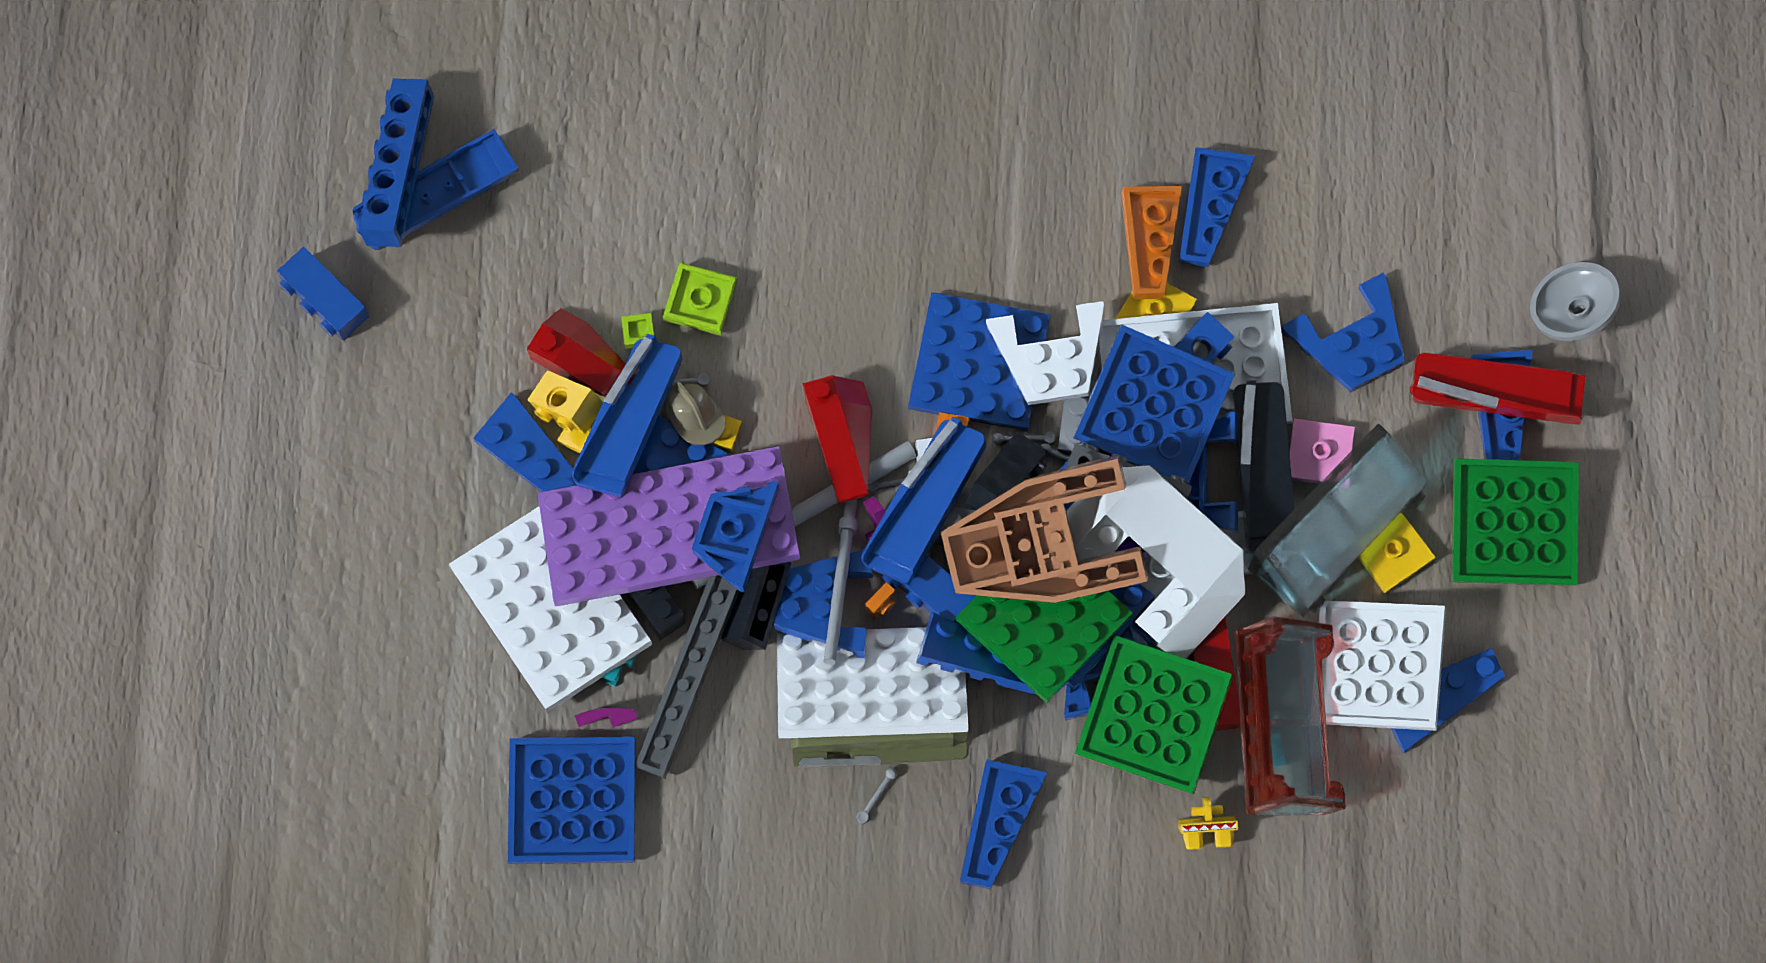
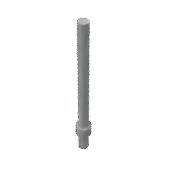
(846, 529)

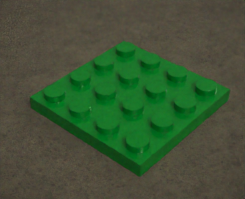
(1515, 522)
(1044, 639)
(1154, 714)

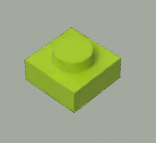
(636, 327)

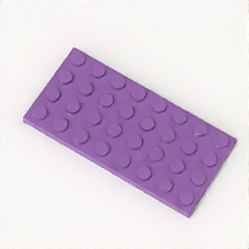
(646, 538)

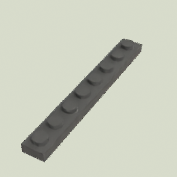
(687, 677)

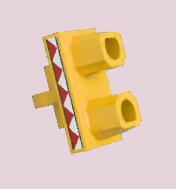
(1221, 826)

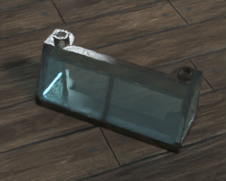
(1338, 521)

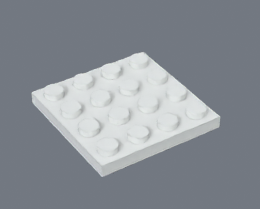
(1383, 664)

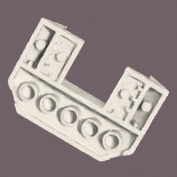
(1181, 539)

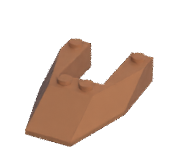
(1025, 543)

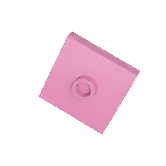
(1317, 449)

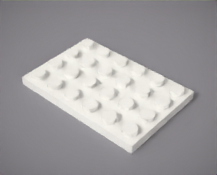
(1255, 351)
(552, 646)
(869, 694)

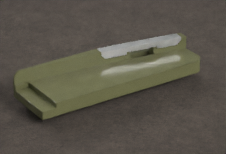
(879, 749)

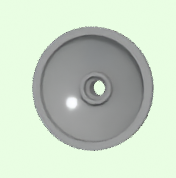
(1573, 290)

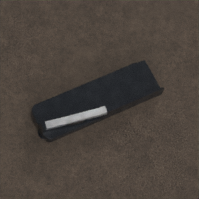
(1263, 459)

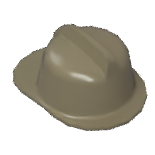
(695, 414)

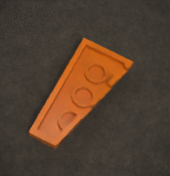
(1149, 229)

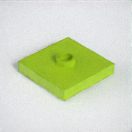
(700, 299)

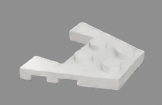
(1053, 367)

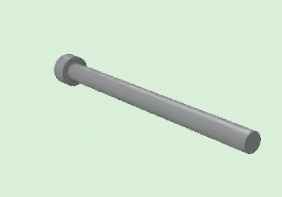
(827, 497)

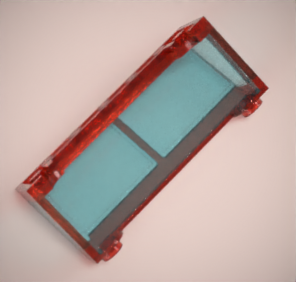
(1285, 718)

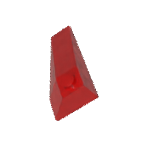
(576, 352)
(843, 429)

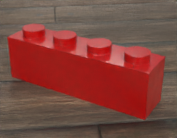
(1216, 653)

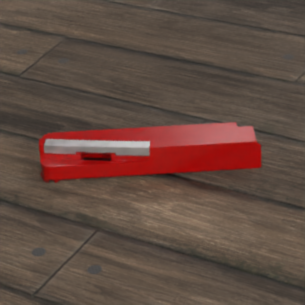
(1498, 388)

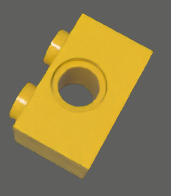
(565, 402)

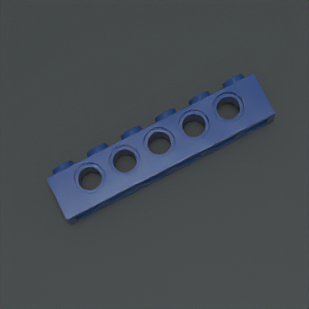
(395, 162)

